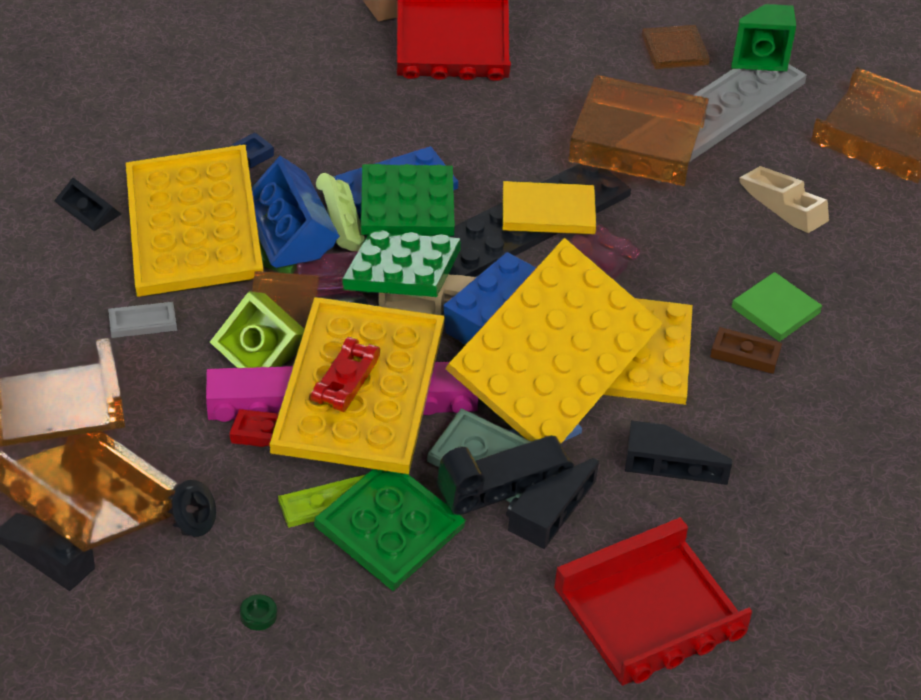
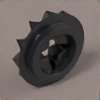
(196, 494)

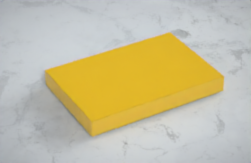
(549, 207)

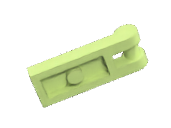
(341, 211)

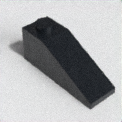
(669, 453)
(550, 502)
(46, 550)

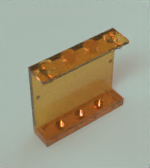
(876, 125)
(638, 129)
(61, 401)
(88, 489)

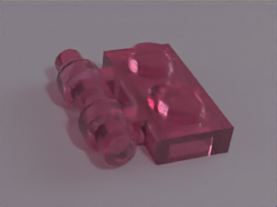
(609, 261)

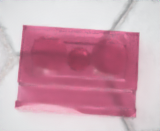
(331, 271)

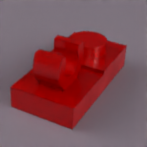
(253, 428)

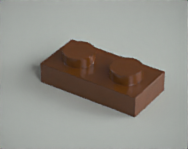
(746, 350)

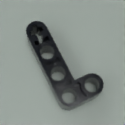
(482, 482)

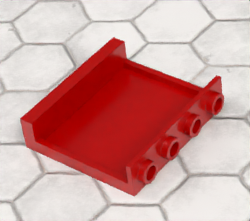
(453, 39)
(649, 603)

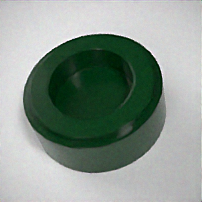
(258, 612)

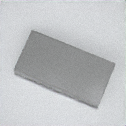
(142, 319)

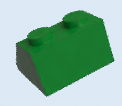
(765, 38)

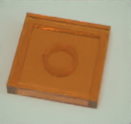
(675, 46)
(289, 291)

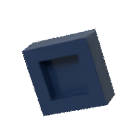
(257, 149)

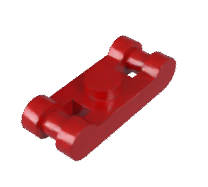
(346, 375)

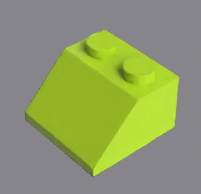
(258, 334)

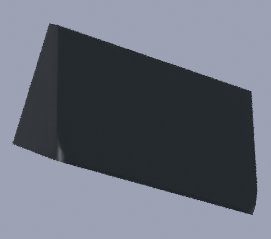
(86, 205)

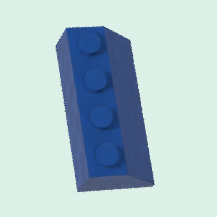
(296, 219)

